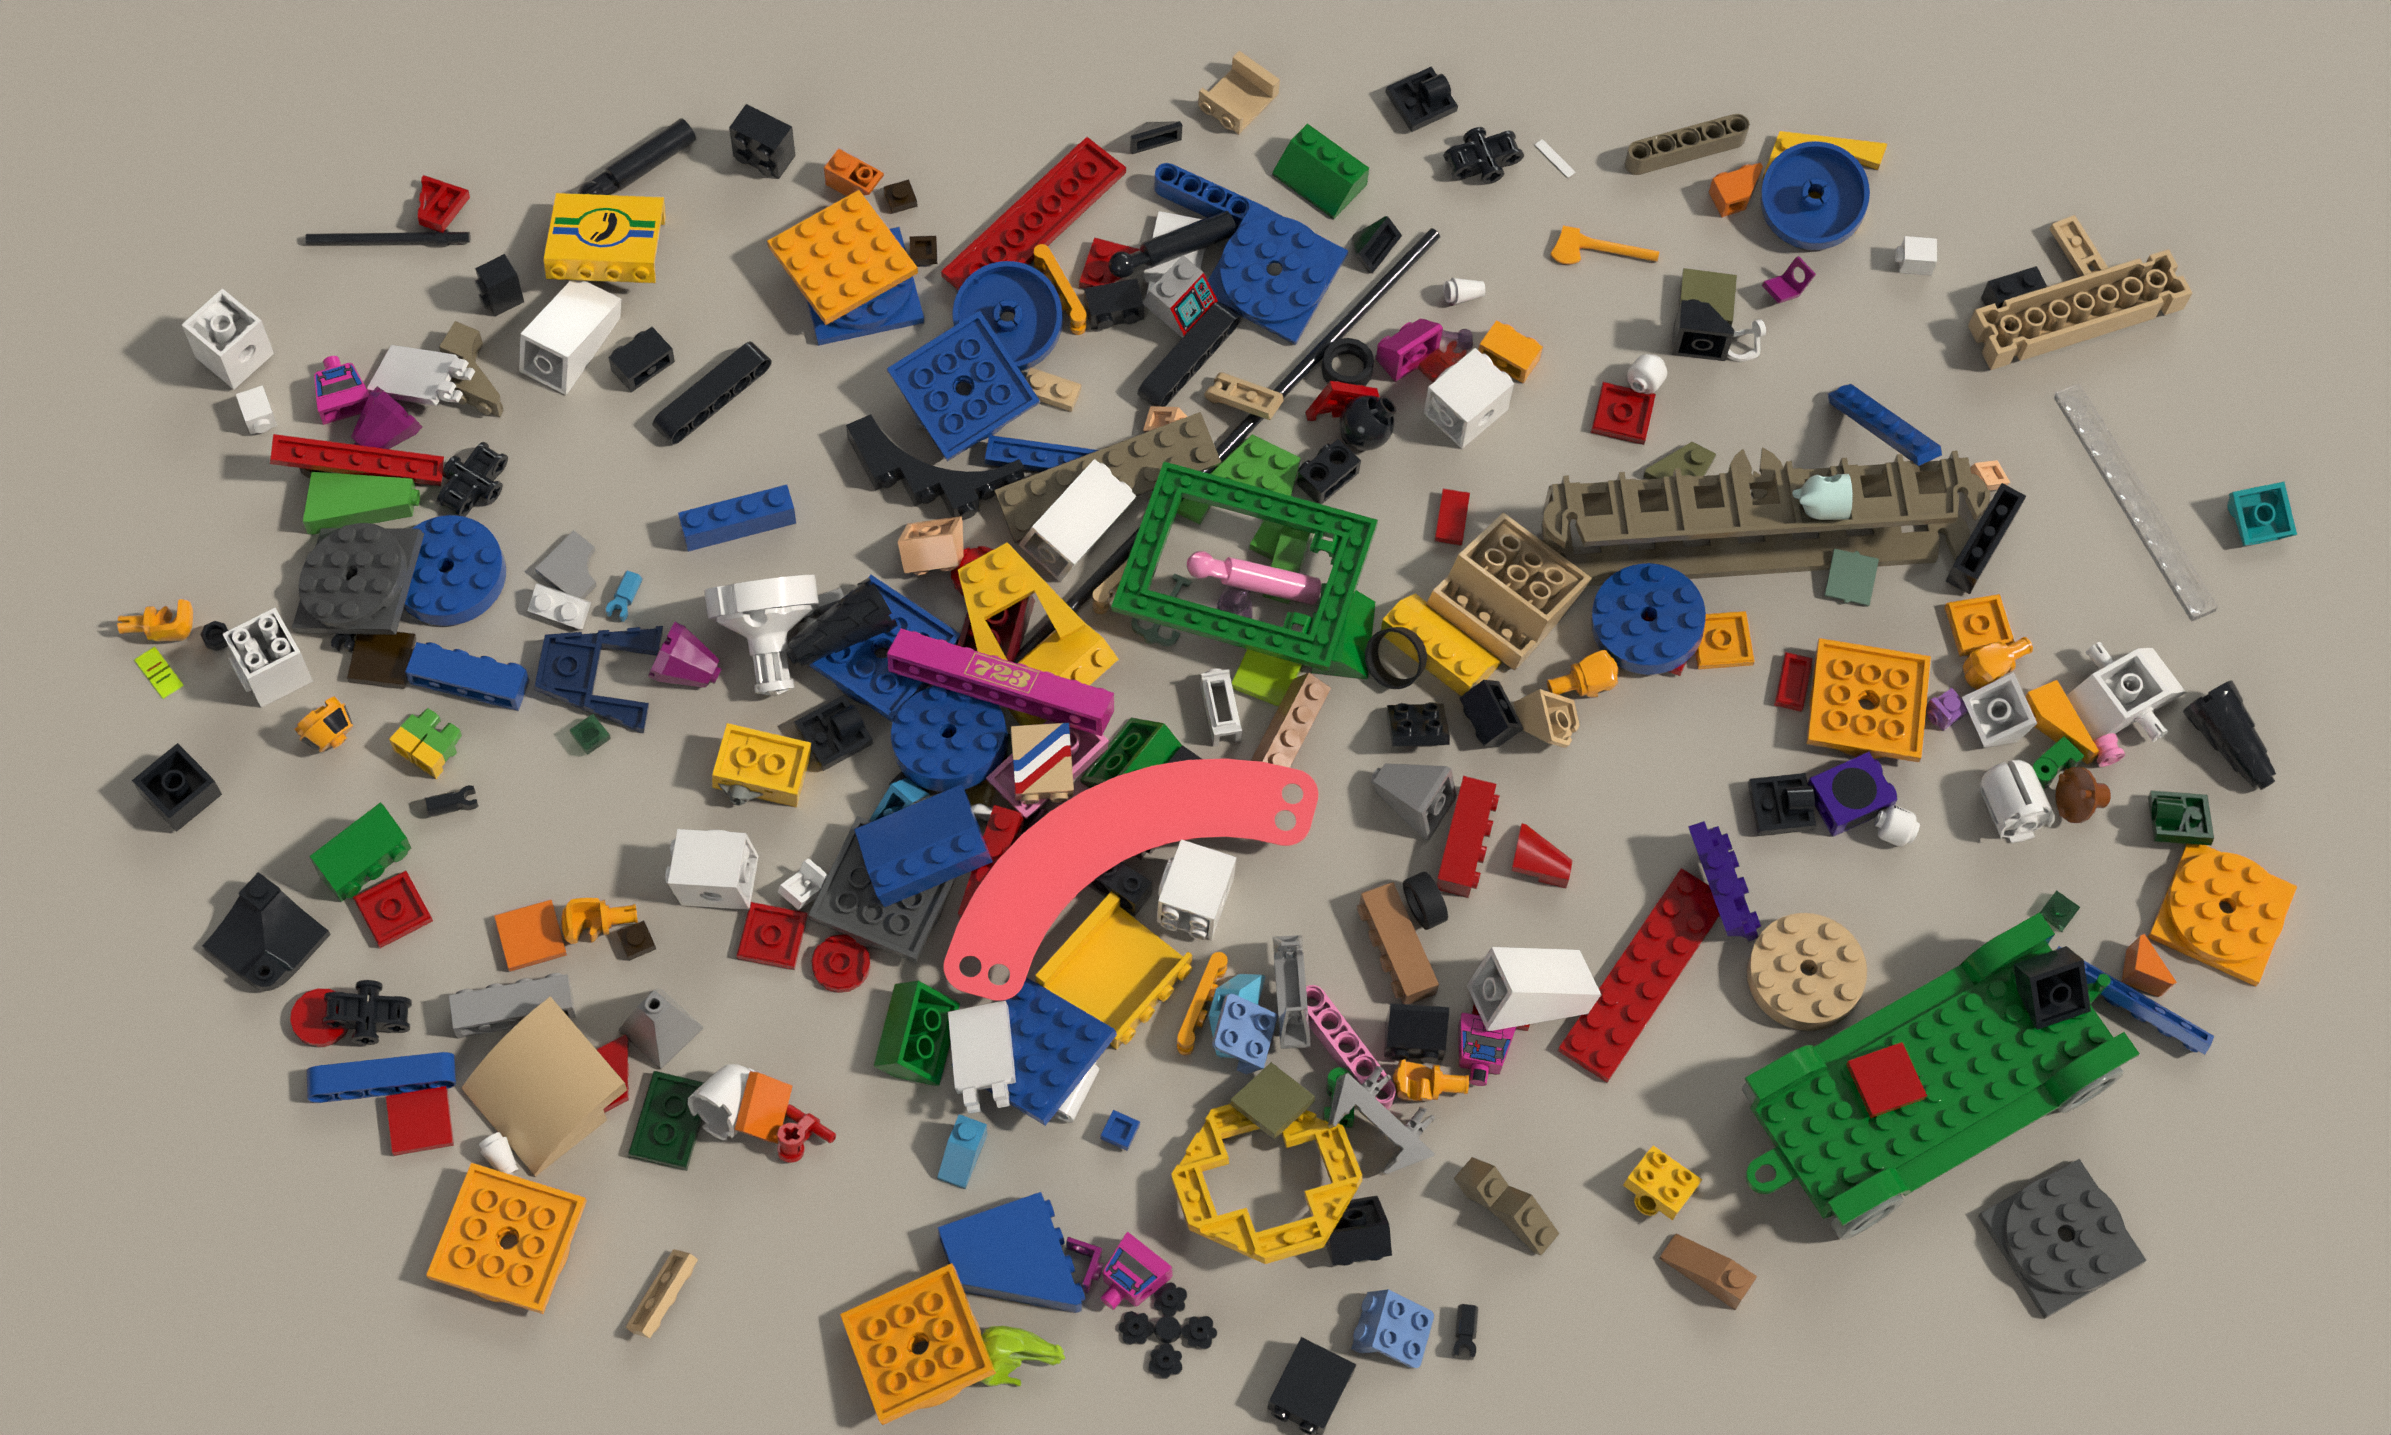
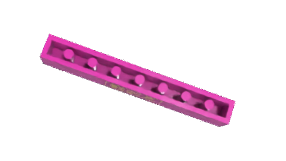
(1001, 681)

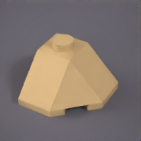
(1548, 717)

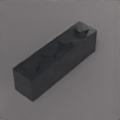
(1985, 538)

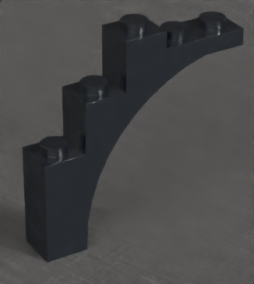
(924, 482)

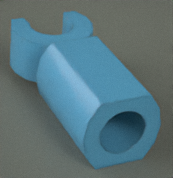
(624, 594)

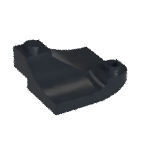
(265, 935)

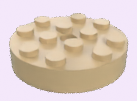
(1806, 943)

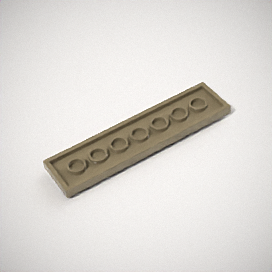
(1130, 461)

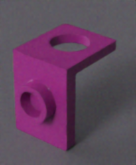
(1785, 286)
(1095, 1268)

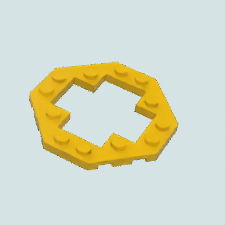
(1236, 1228)

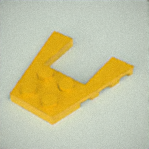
(1866, 152)
(1001, 581)

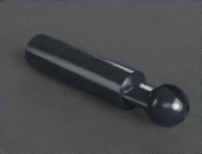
(641, 160)
(1175, 244)

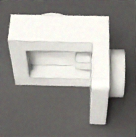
(804, 885)

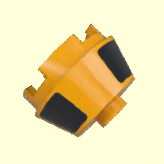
(325, 726)

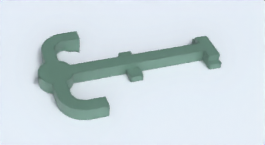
(1151, 635)

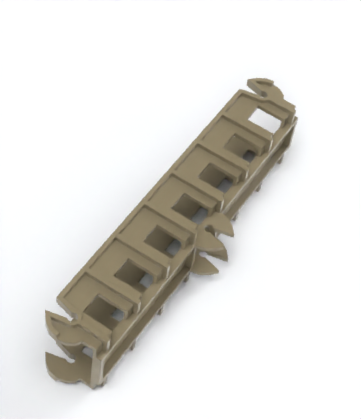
(1722, 510)

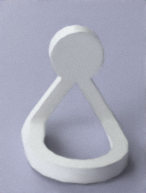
(1759, 330)

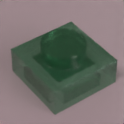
(590, 734)
(2059, 911)

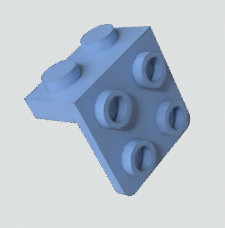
(1244, 1032)
(1393, 1327)

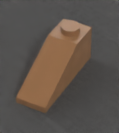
(1709, 1270)

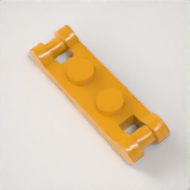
(1046, 263)
(1196, 1014)

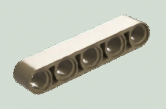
(1696, 136)

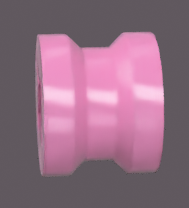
(2108, 750)

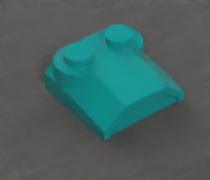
(2262, 513)

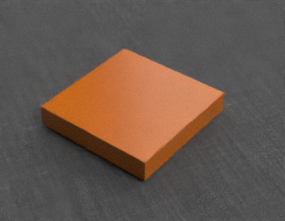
(530, 935)
(763, 1107)

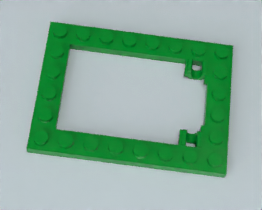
(1320, 634)

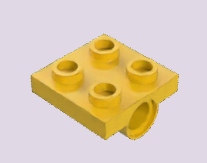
(1661, 1184)

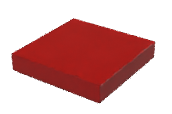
(1623, 413)
(393, 909)
(772, 936)
(1886, 1080)
(419, 1120)

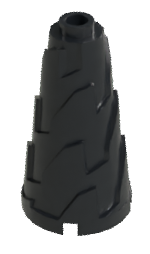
(848, 622)
(2232, 733)

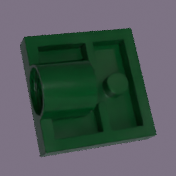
(2181, 818)

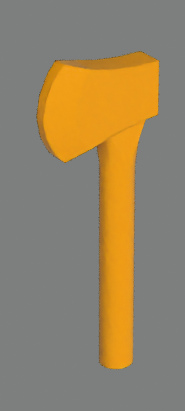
(1571, 241)

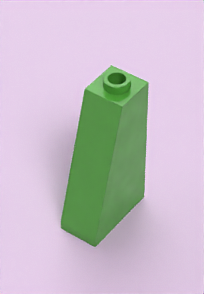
(353, 499)

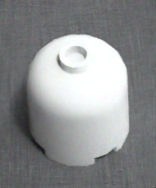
(720, 1100)

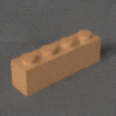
(1292, 721)
(1398, 944)

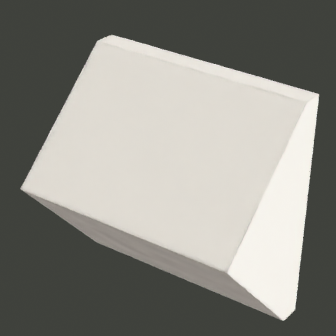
(2000, 712)

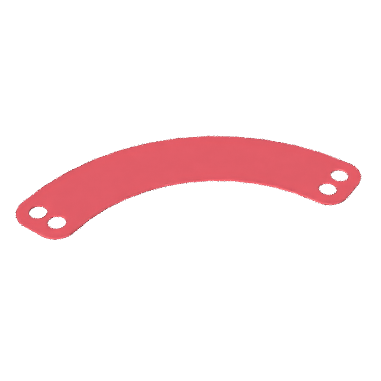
(1103, 829)

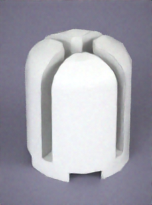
(2015, 800)

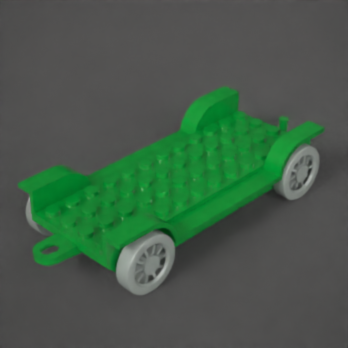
(1981, 1075)

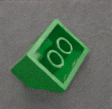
(1321, 171)
(1357, 631)
(1135, 747)
(360, 852)
(916, 1034)

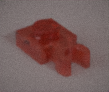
(1438, 361)

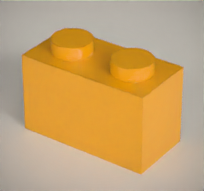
(1511, 351)

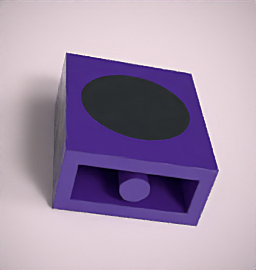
(1852, 793)

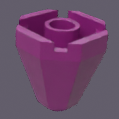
(383, 422)
(684, 660)

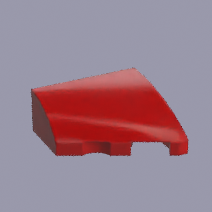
(1541, 859)

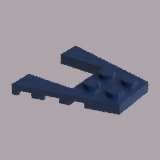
(571, 665)

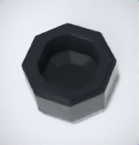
(213, 635)

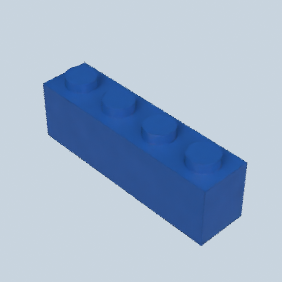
(737, 517)
(467, 675)

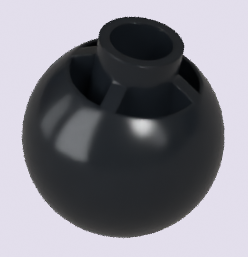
(1367, 422)

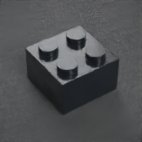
(762, 141)
(177, 787)

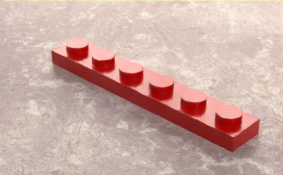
(355, 459)

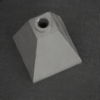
(1417, 793)
(660, 1027)

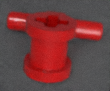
(793, 1135)

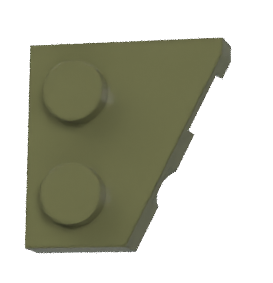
(1691, 459)

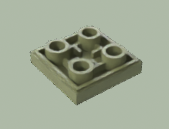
(1712, 288)
(1272, 1100)

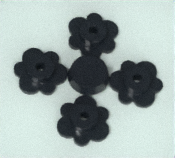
(1167, 1330)

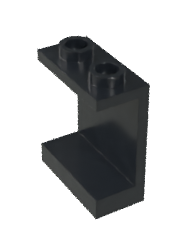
(1310, 1387)

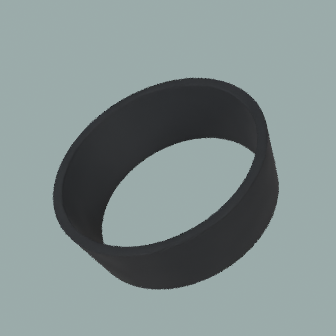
(1377, 670)

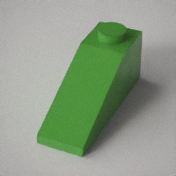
(1290, 553)

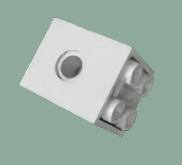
(228, 338)
(1468, 397)
(266, 658)
(712, 869)
(1195, 890)

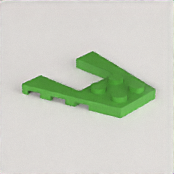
(1258, 465)

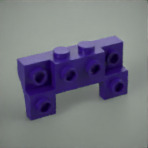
(1723, 881)

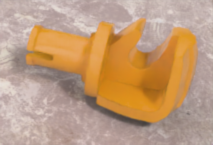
(157, 625)
(1994, 661)
(1588, 677)
(593, 914)
(1421, 1083)

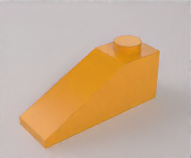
(2058, 718)

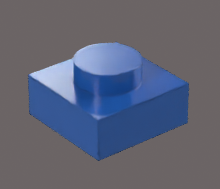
(1120, 1130)

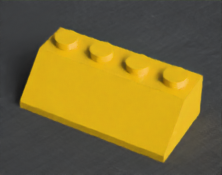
(1450, 652)
(1078, 658)

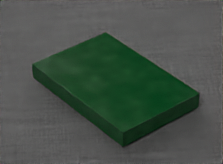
(665, 1125)

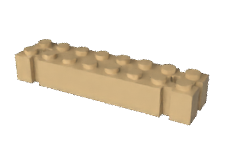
(2079, 309)

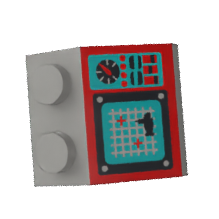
(1181, 296)

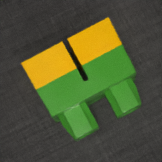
(423, 744)

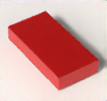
(1452, 517)
(1793, 681)

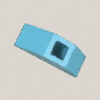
(1243, 985)

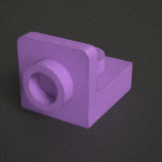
(1946, 709)

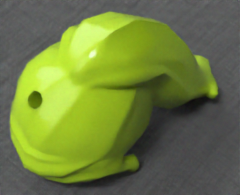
(1011, 1346)

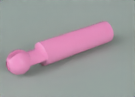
(1256, 577)

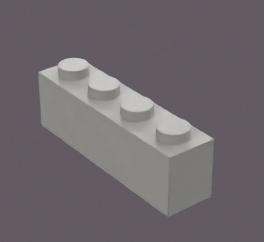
(504, 1006)

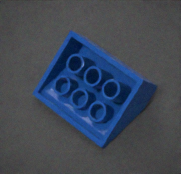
(922, 846)

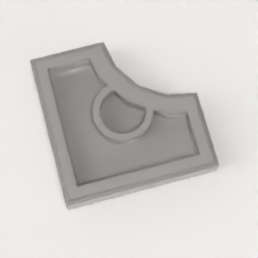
(568, 566)

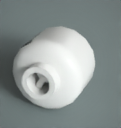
(1647, 374)
(1897, 825)

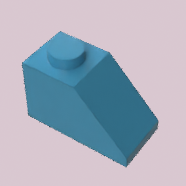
(899, 796)
(962, 1151)

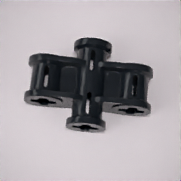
(1483, 155)
(472, 479)
(356, 1011)

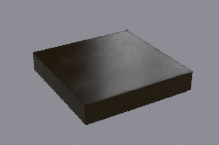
(381, 659)

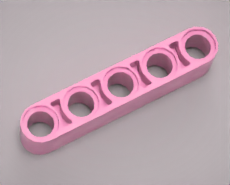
(1343, 1035)

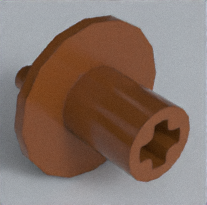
(2080, 795)

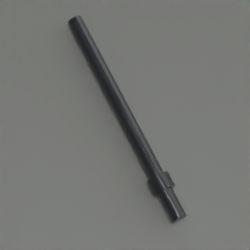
(437, 237)

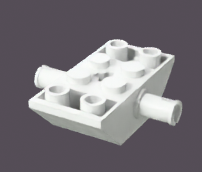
(2124, 692)

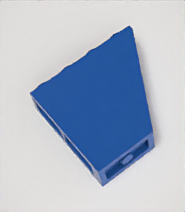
(1014, 1255)

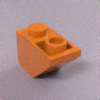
(850, 174)
(1734, 189)

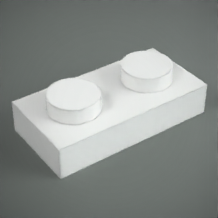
(559, 606)

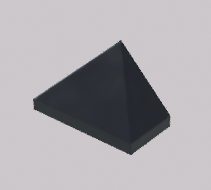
(1155, 135)
(1375, 242)

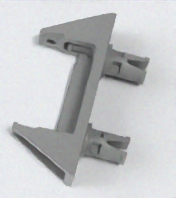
(1291, 992)
(1350, 1093)

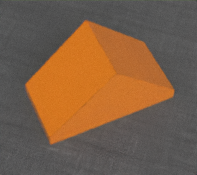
(2145, 968)

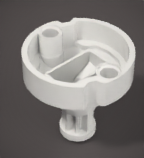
(764, 615)

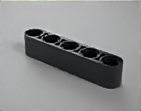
(1189, 355)
(711, 393)

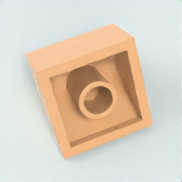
(932, 545)

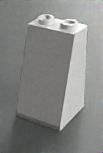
(568, 334)
(1077, 520)
(1531, 986)

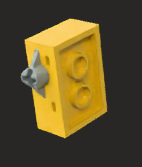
(760, 766)

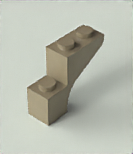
(478, 391)
(1512, 1206)

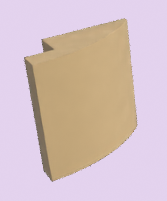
(1508, 590)
(544, 1086)

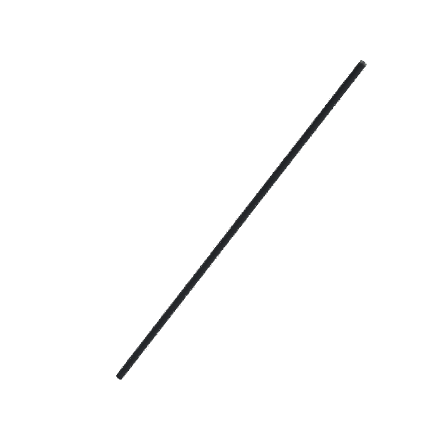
(1248, 424)

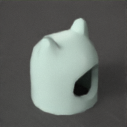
(1826, 497)

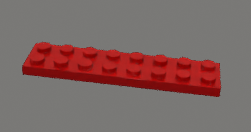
(1041, 211)
(1643, 976)

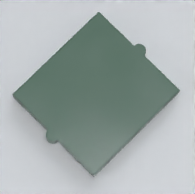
(1851, 577)

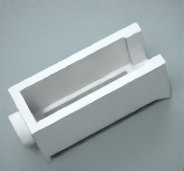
(1216, 678)

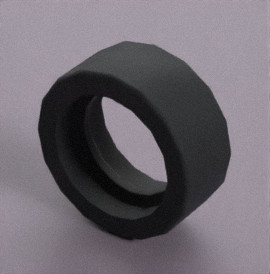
(1352, 347)
(1425, 900)

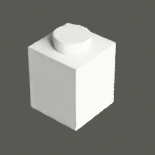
(1917, 255)
(256, 410)

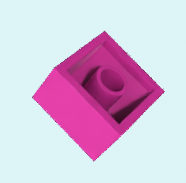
(1408, 347)

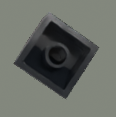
(1701, 332)
(2053, 986)
(1416, 1032)
(1360, 1233)

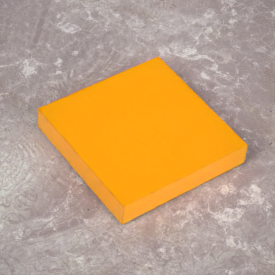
(1978, 623)
(1725, 642)

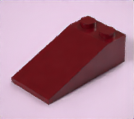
(1007, 627)

